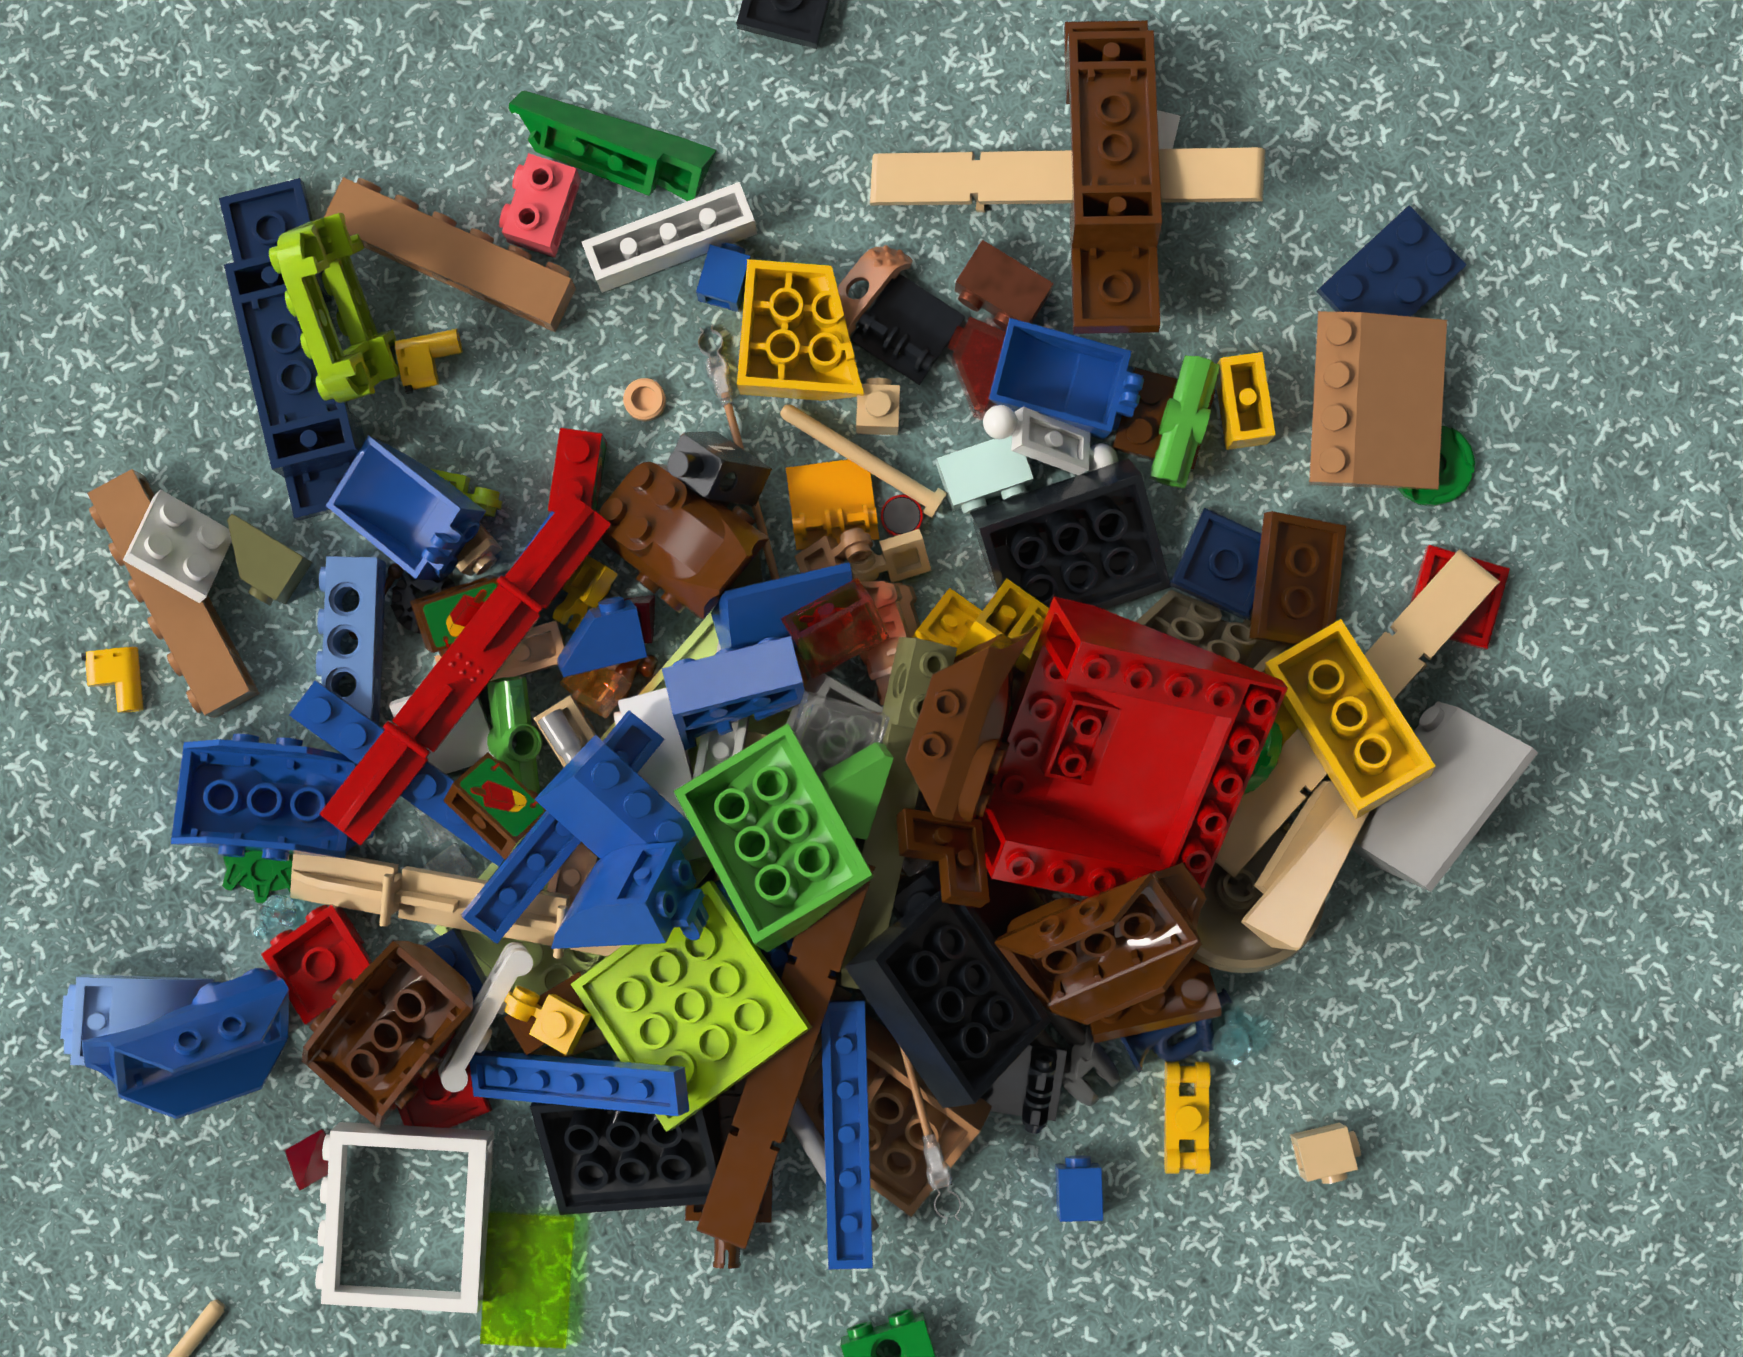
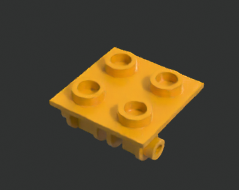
(830, 501)

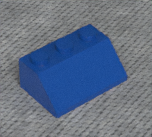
(755, 611)
(611, 803)

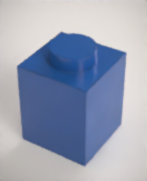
(723, 277)
(1079, 1190)

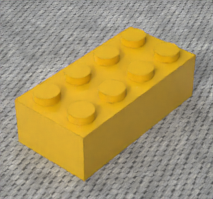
(1350, 719)

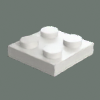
(179, 546)

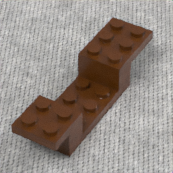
(1113, 176)

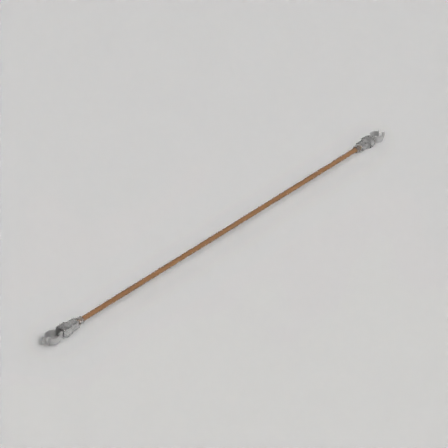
(718, 371)

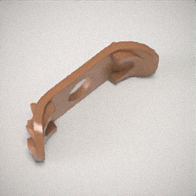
(877, 268)

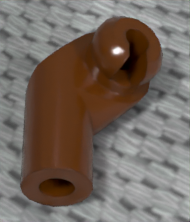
(644, 666)

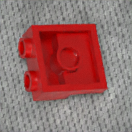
(317, 959)

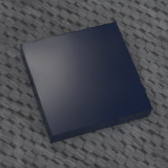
(1220, 564)

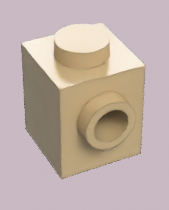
(878, 408)
(1326, 1153)

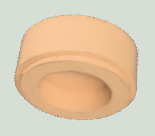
(644, 399)

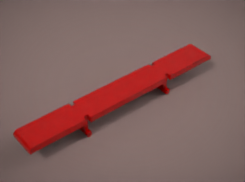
(465, 669)

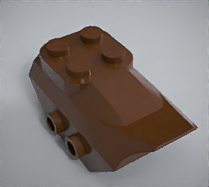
(679, 538)
(963, 729)
(1110, 947)
(388, 1029)

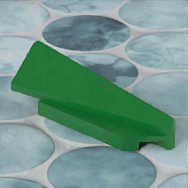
(613, 147)

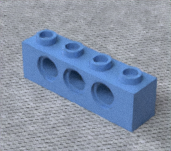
(368, 578)

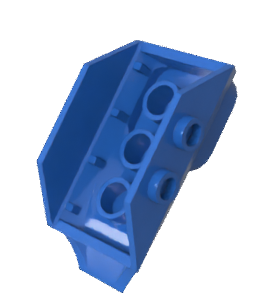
(259, 798)
(201, 1051)

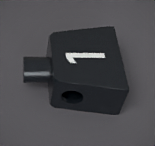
(706, 458)

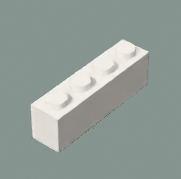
(669, 237)
(670, 763)

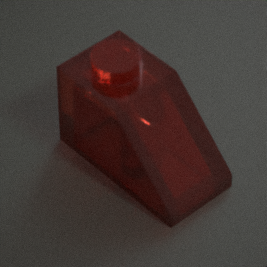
(976, 361)

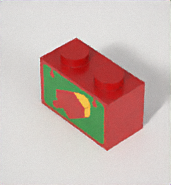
(578, 467)

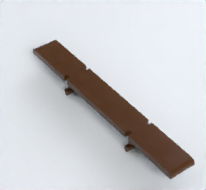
(775, 1085)

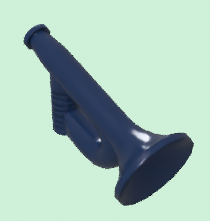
(1157, 1040)

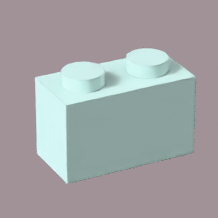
(983, 473)

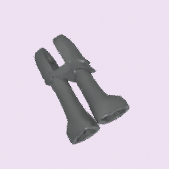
(1081, 1057)

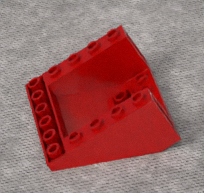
(1122, 755)

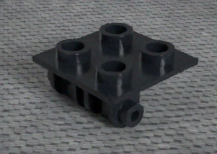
(907, 328)
(1030, 1087)

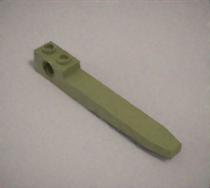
(907, 687)

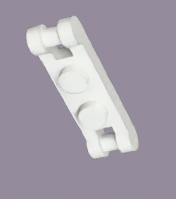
(475, 1031)

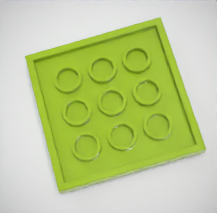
(694, 1005)

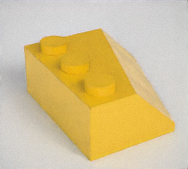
(795, 334)

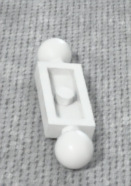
(1047, 439)

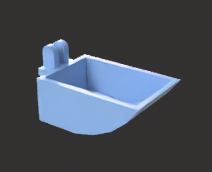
(118, 1003)

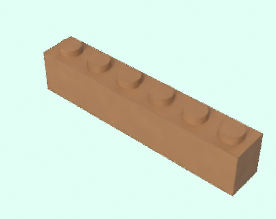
(452, 255)
(191, 629)

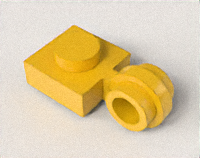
(557, 1022)

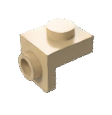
(478, 553)

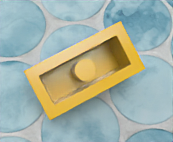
(1244, 401)

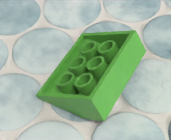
(774, 838)

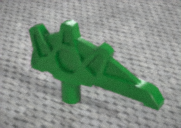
(257, 874)

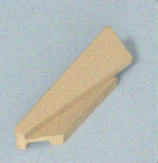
(1303, 869)

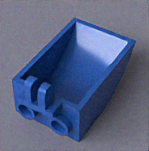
(1066, 378)
(406, 510)
(634, 900)

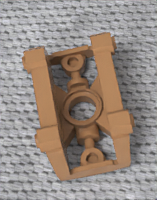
(900, 619)

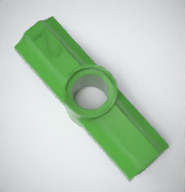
(1184, 421)
(512, 717)

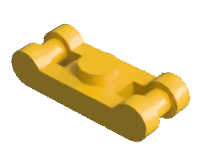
(1187, 1118)

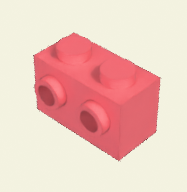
(540, 204)

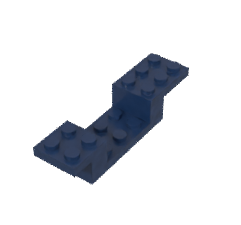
(304, 436)

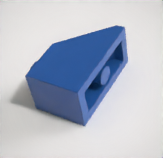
(604, 638)

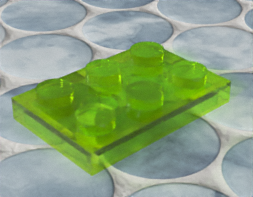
(528, 1279)

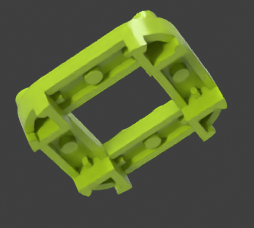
(328, 247)

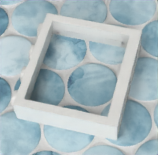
(332, 1193)

